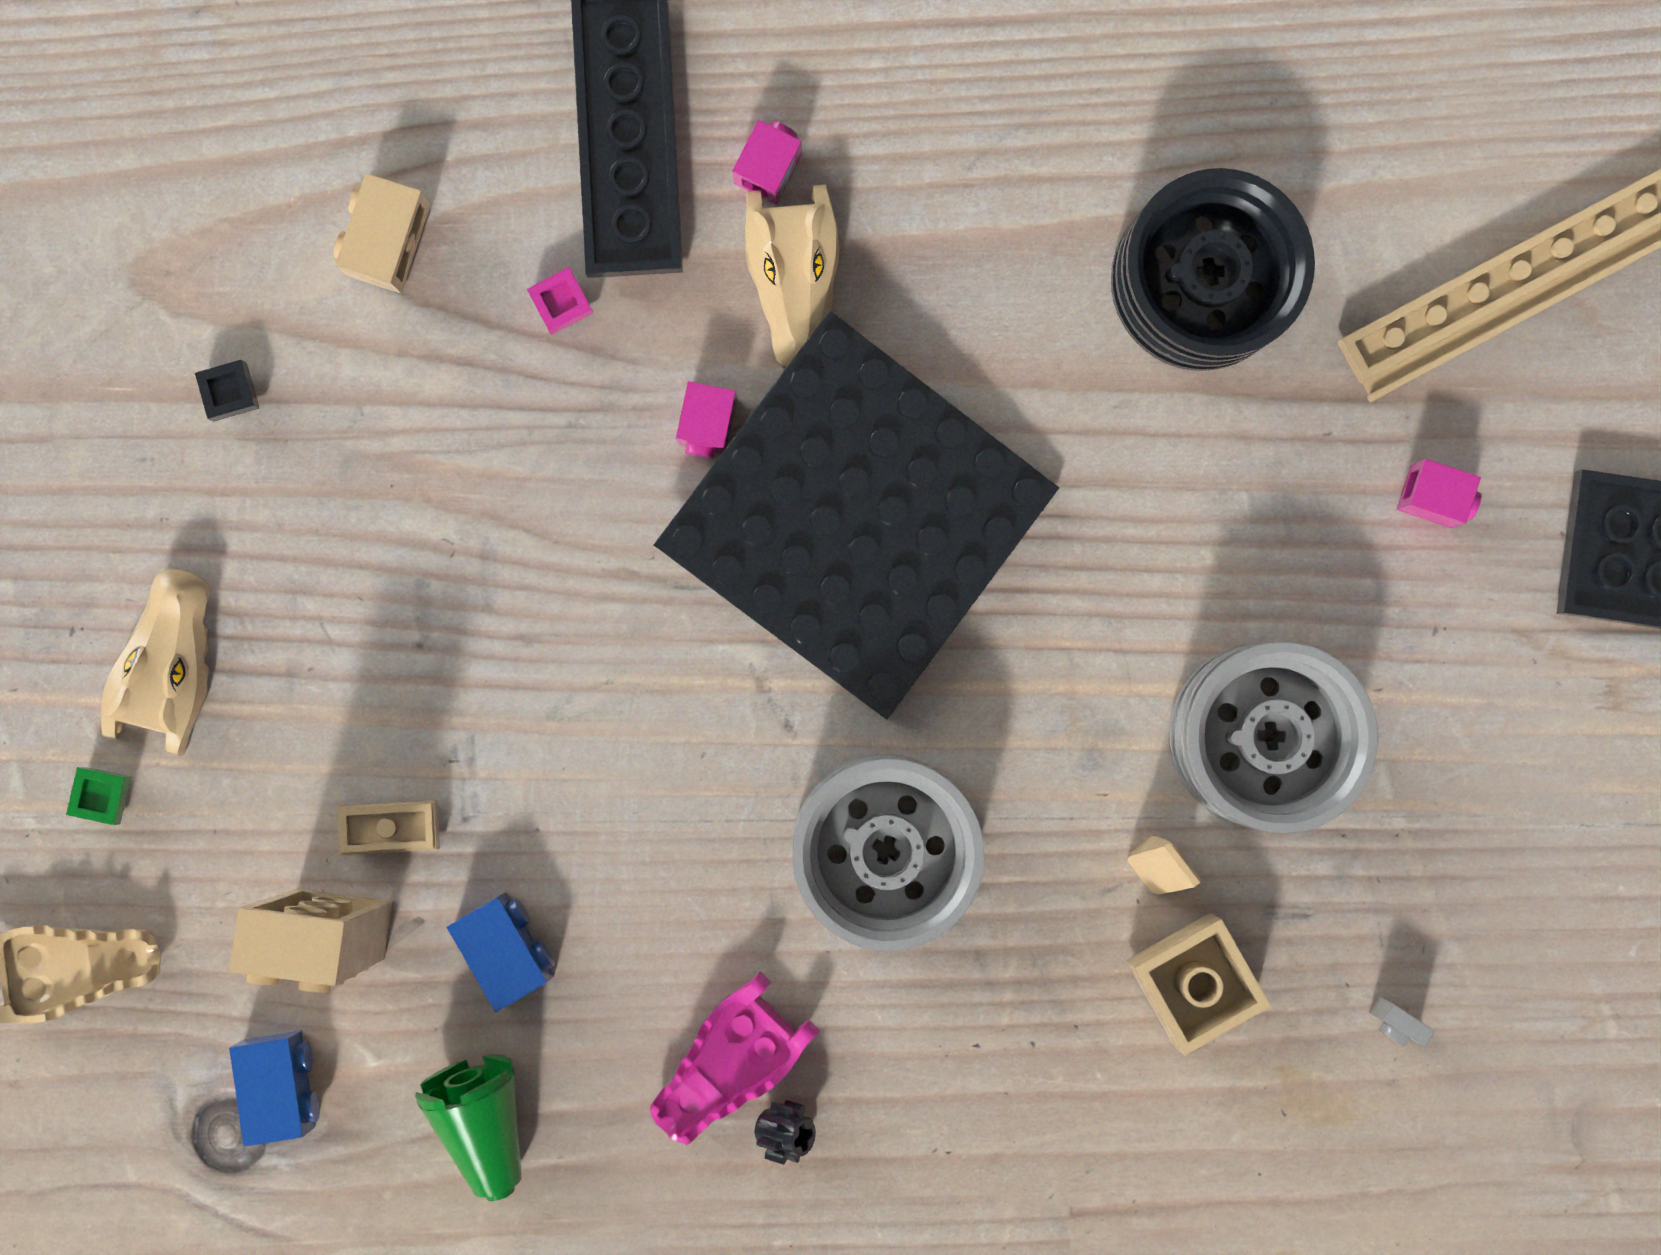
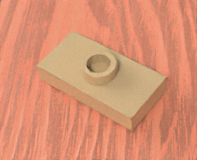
(388, 827)

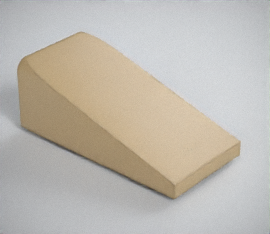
(1162, 866)

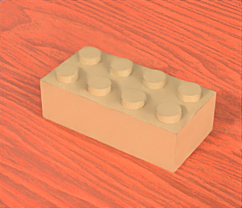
(309, 938)

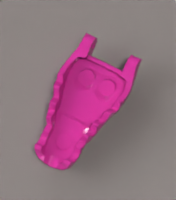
(734, 1059)

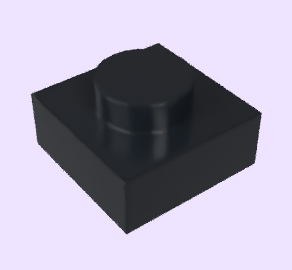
(227, 390)

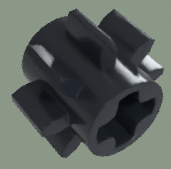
(785, 1132)

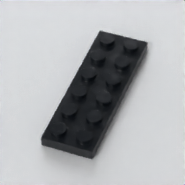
(626, 137)

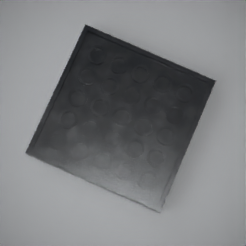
(856, 515)

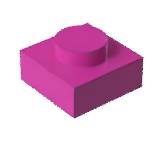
(560, 301)

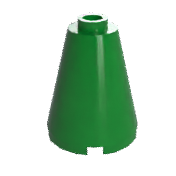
(477, 1122)

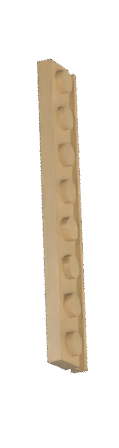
(1507, 289)

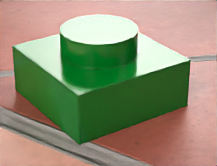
(98, 795)

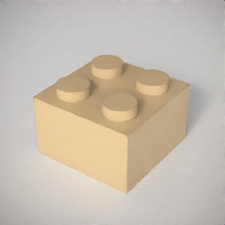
(1198, 983)

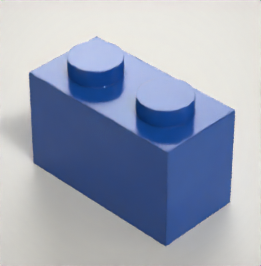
(502, 951)
(274, 1088)

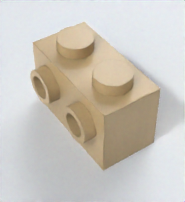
(381, 232)

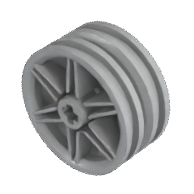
(1341, 733)
(947, 878)

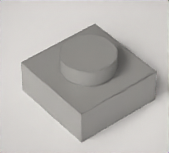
(1400, 1024)

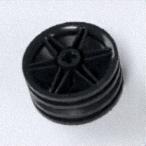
(1237, 207)

